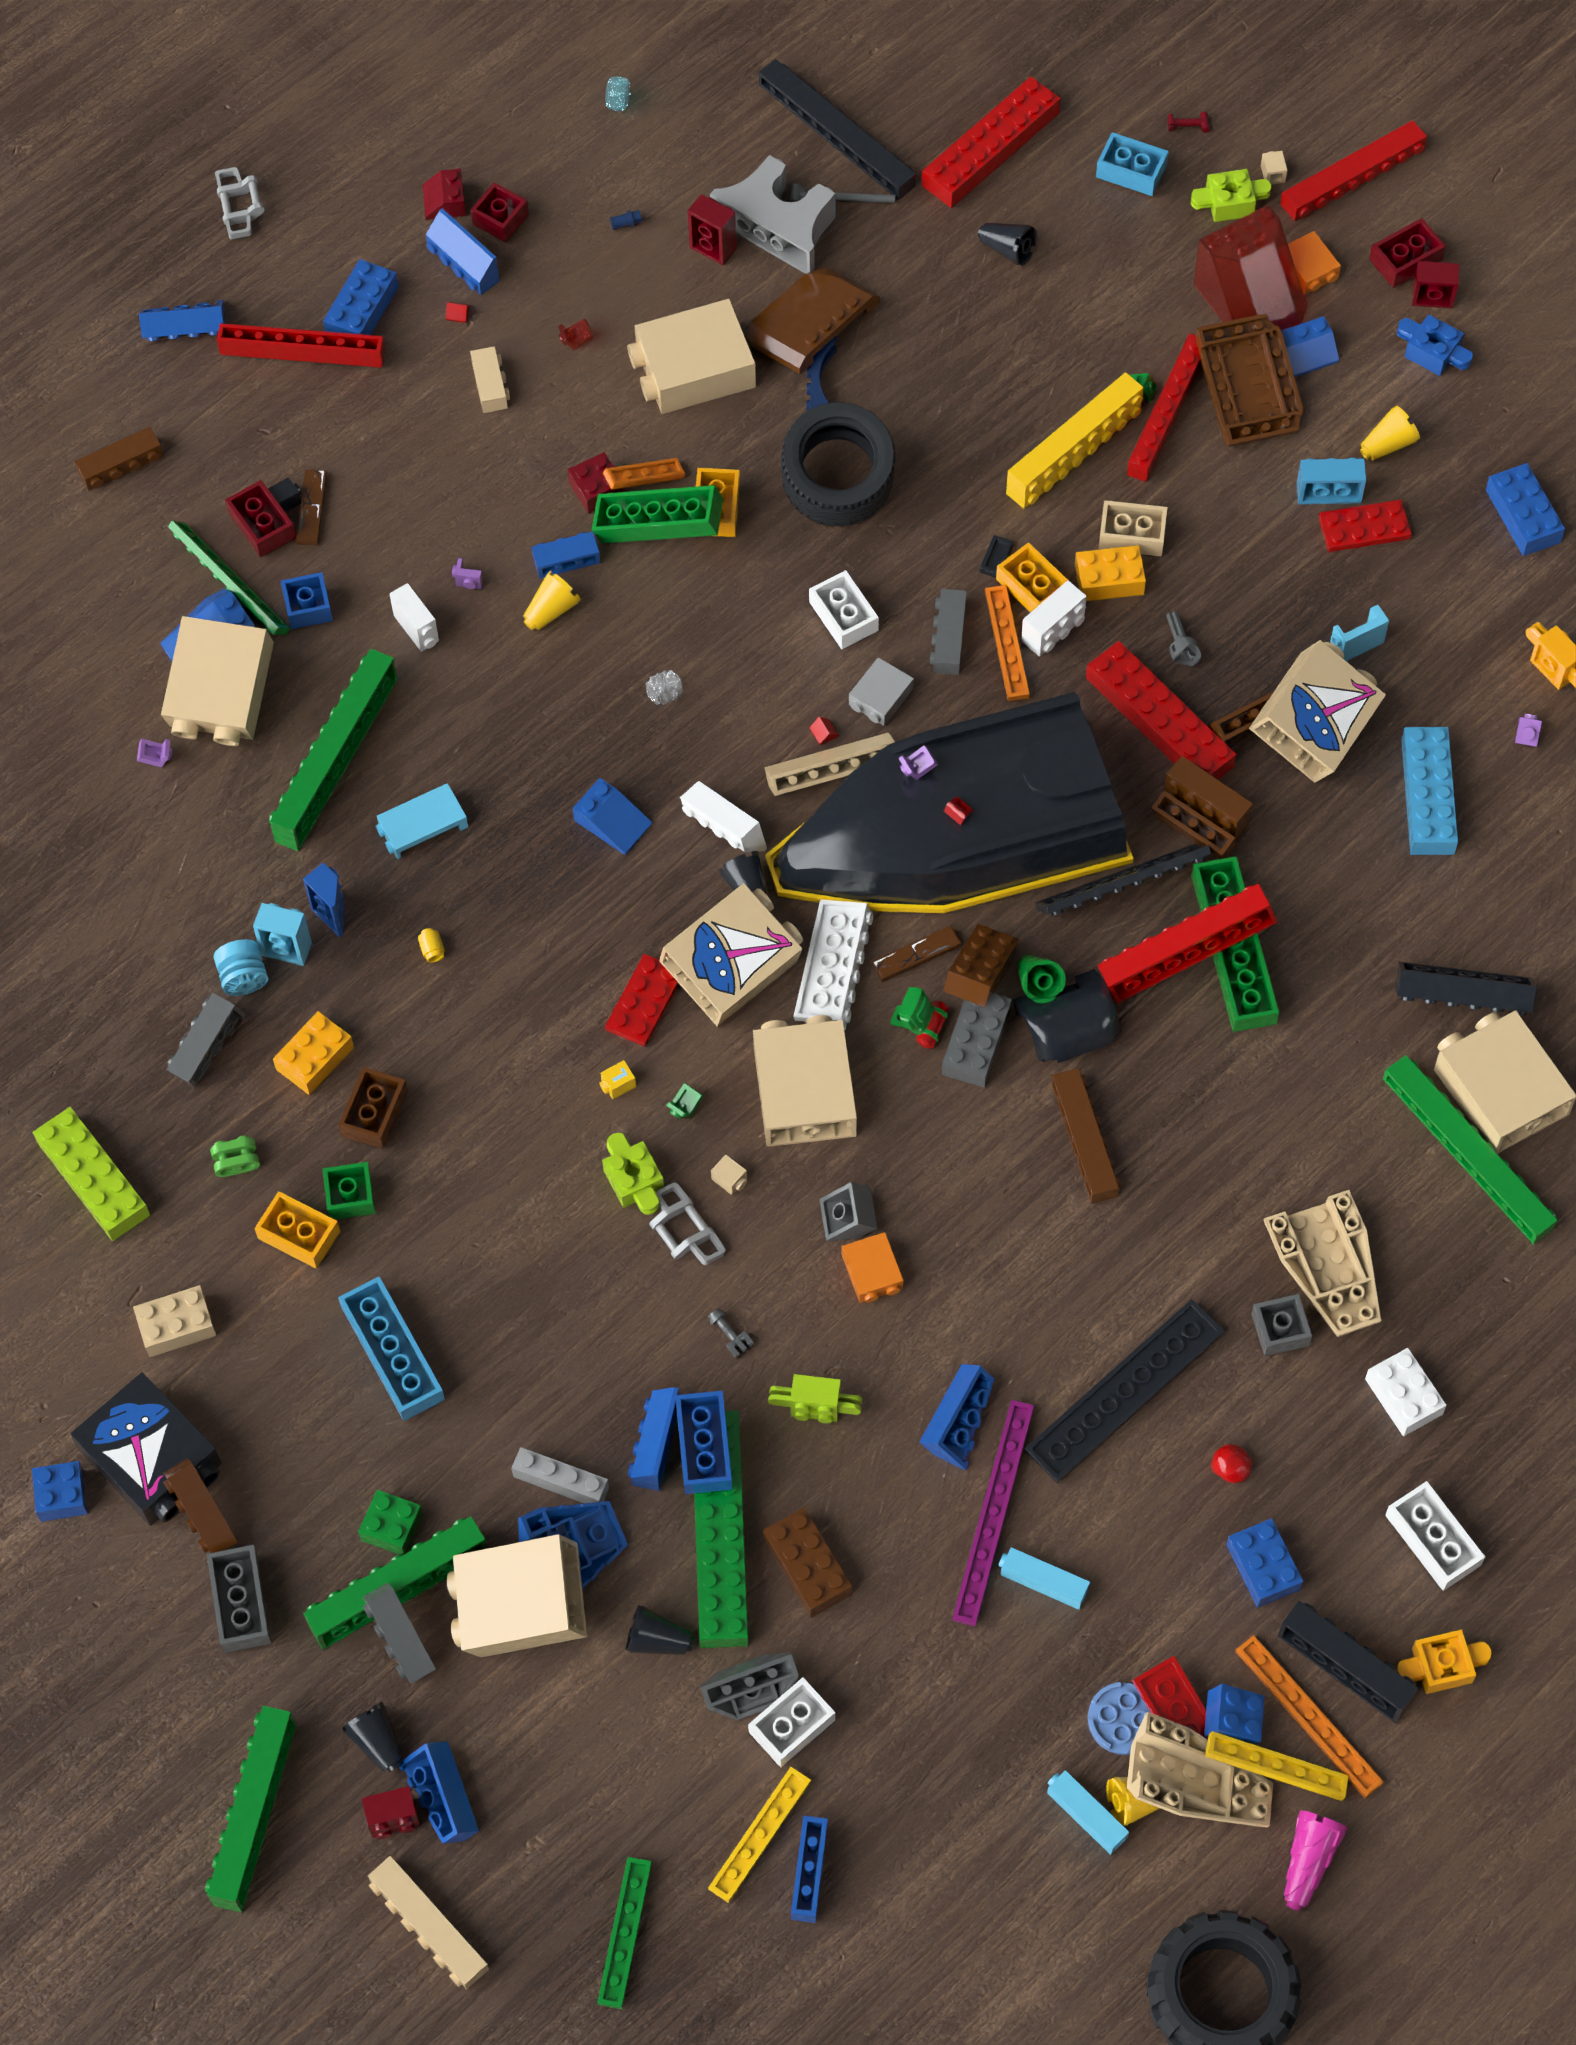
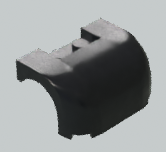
(1074, 1022)

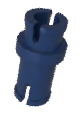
(627, 219)

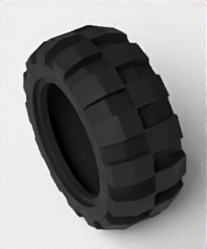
(1232, 1933)

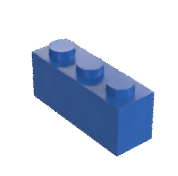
(566, 554)

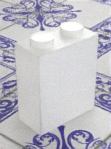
(414, 617)

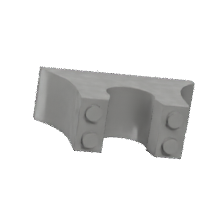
(778, 226)

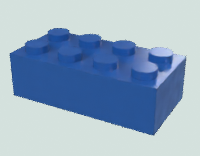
(362, 300)
(1525, 509)
(703, 1442)

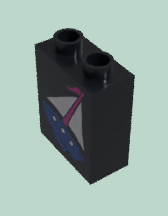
(138, 1440)

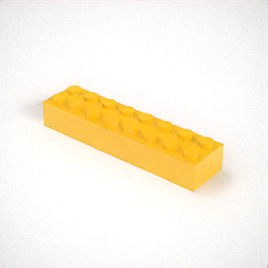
(1074, 441)

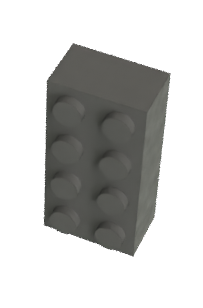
(976, 1040)
(238, 1598)

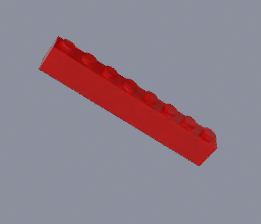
(1353, 170)
(301, 345)
(1165, 411)

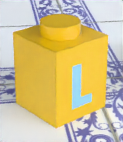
(617, 1080)

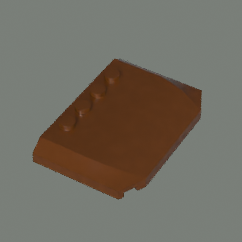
(808, 317)
(1249, 379)

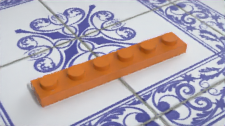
(1007, 643)

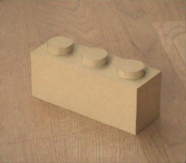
(490, 379)

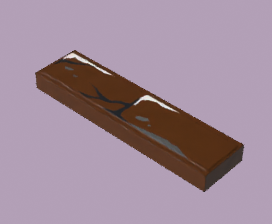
(311, 507)
(916, 953)

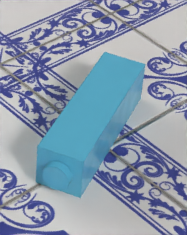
(1044, 1578)
(1087, 1811)

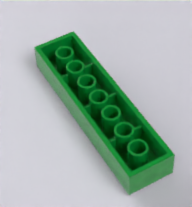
(1242, 965)
(407, 1575)
(251, 1809)

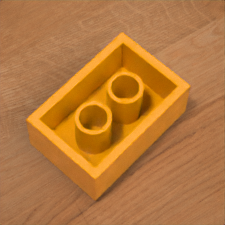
(728, 484)
(1110, 573)
(1029, 577)
(313, 1053)
(297, 1229)

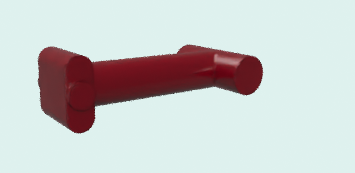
(1203, 121)

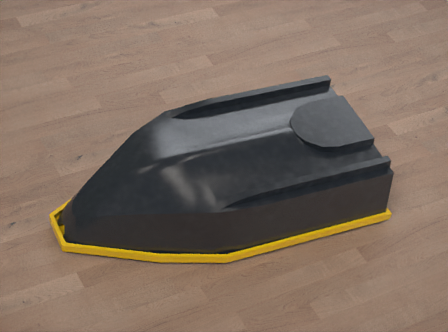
(1035, 822)

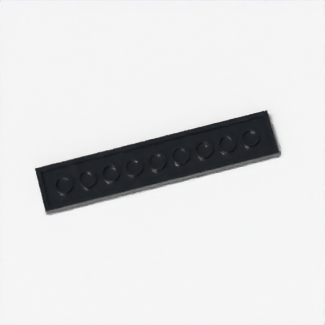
(1124, 1391)

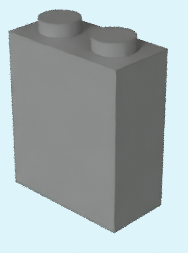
(881, 691)

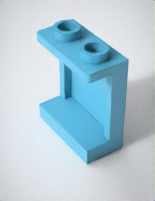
(1363, 637)

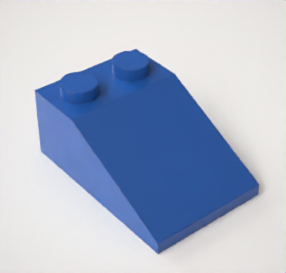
(611, 816)

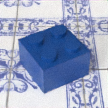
(306, 600)
(59, 1491)
(1234, 1713)

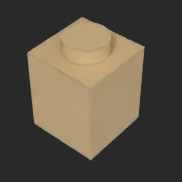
(1274, 167)
(729, 1175)

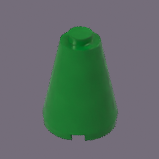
(1040, 978)

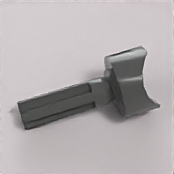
(1183, 647)

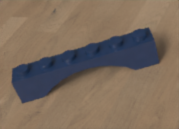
(815, 371)

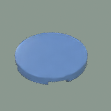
(1116, 1717)

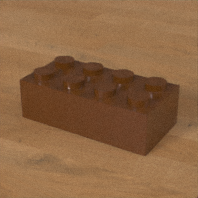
(1208, 797)
(981, 965)
(807, 1562)

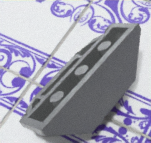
(750, 1685)

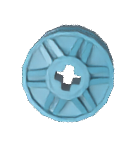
(240, 967)

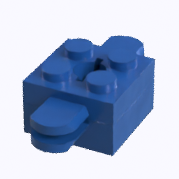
(1430, 353)

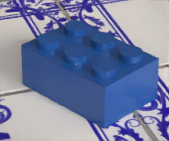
(1264, 1563)

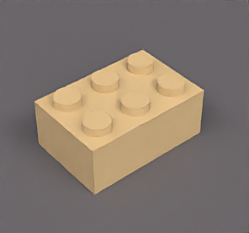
(1132, 526)
(174, 1321)

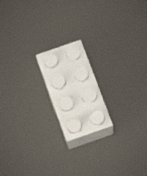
(1435, 1536)

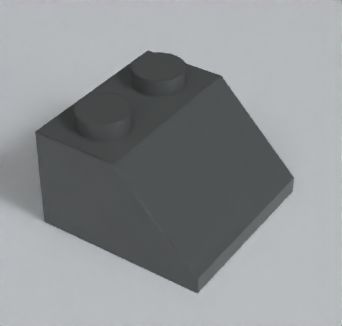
(848, 1212)

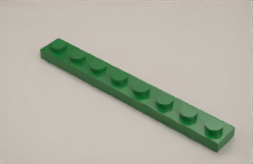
(233, 582)

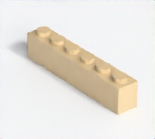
(823, 765)
(428, 1923)

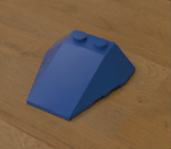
(217, 607)
(588, 1524)

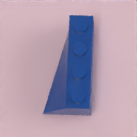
(182, 320)
(958, 1416)
(440, 1791)

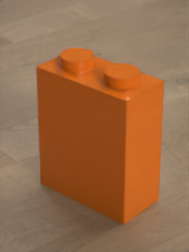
(1313, 262)
(872, 1268)

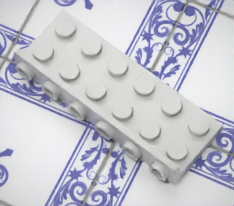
(834, 961)

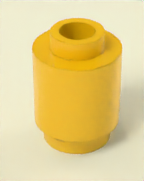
(431, 945)

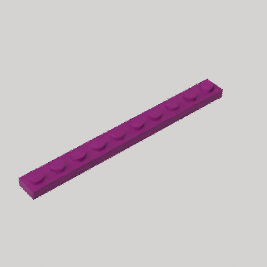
(993, 1513)

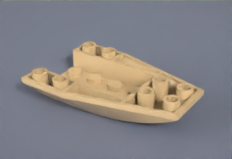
(1330, 1261)
(1174, 1775)

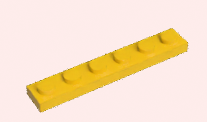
(1276, 1766)
(759, 1835)

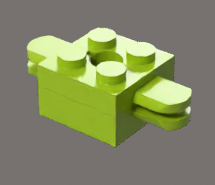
(1234, 203)
(633, 1174)
(815, 1399)

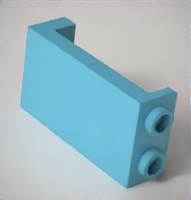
(420, 819)

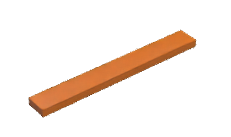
(1309, 1716)

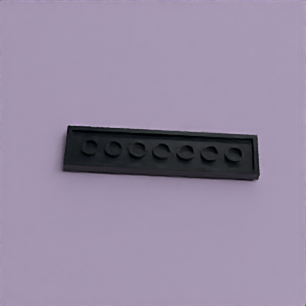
(1115, 882)

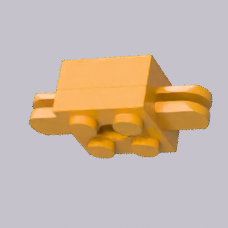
(1553, 654)
(1444, 1661)

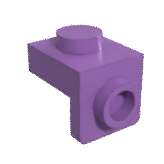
(465, 577)
(1528, 730)
(153, 752)
(918, 763)

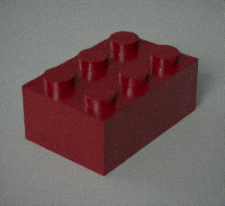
(712, 229)
(1400, 252)
(260, 518)

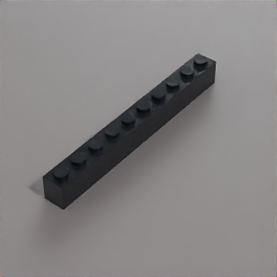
(837, 129)

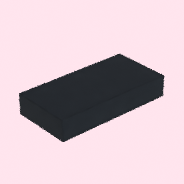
(997, 552)

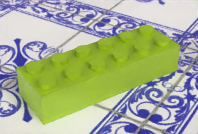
(91, 1173)

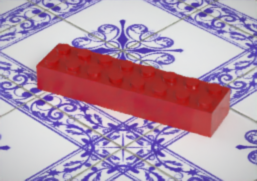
(990, 142)
(1158, 711)
(1187, 943)

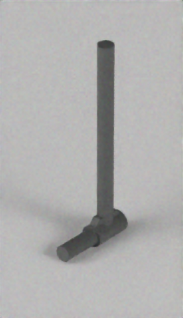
(797, 193)

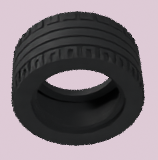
(846, 423)

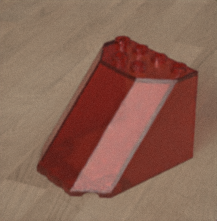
(1250, 271)

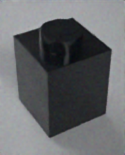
(286, 494)

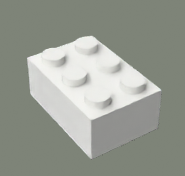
(843, 609)
(1054, 619)
(1405, 1392)
(791, 1722)

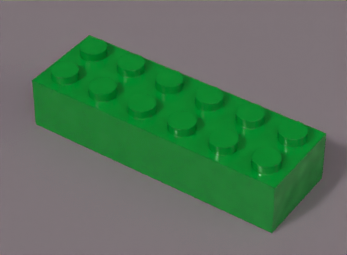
(657, 514)

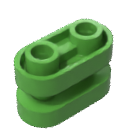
(235, 1156)

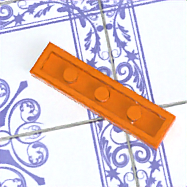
(644, 473)

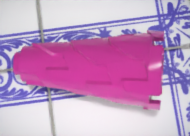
(1311, 1854)

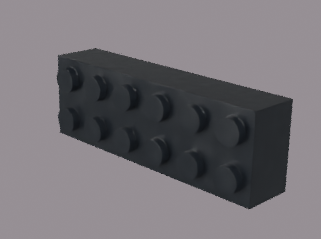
(1465, 987)
(1348, 1661)

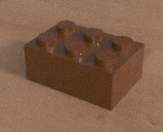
(373, 1108)

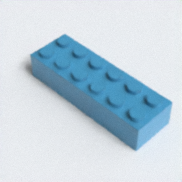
(1429, 791)
(391, 1348)

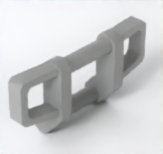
(243, 187)
(692, 1242)

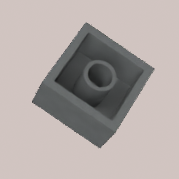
(1281, 1325)

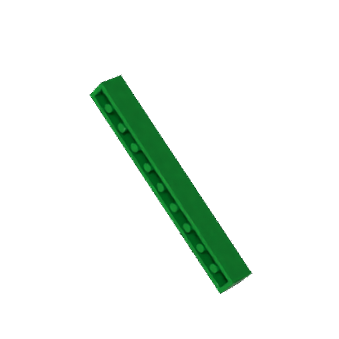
(1470, 1149)

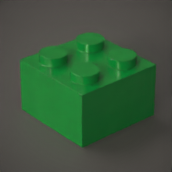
(349, 1191)
(390, 1522)

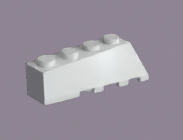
(723, 818)

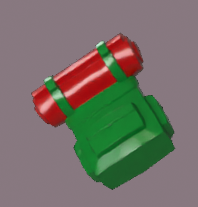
(921, 1016)

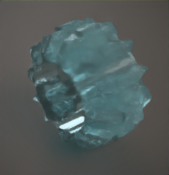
(617, 93)

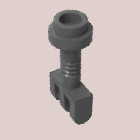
(717, 1317)

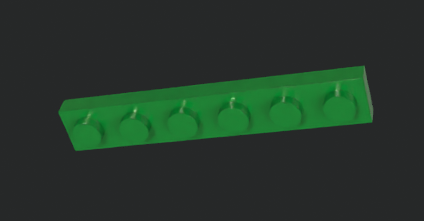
(624, 1933)

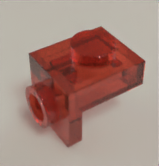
(576, 334)

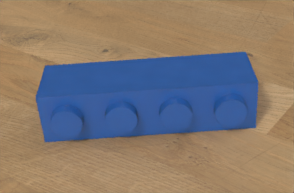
(809, 1869)

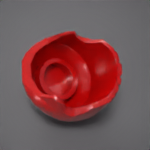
(1231, 1463)

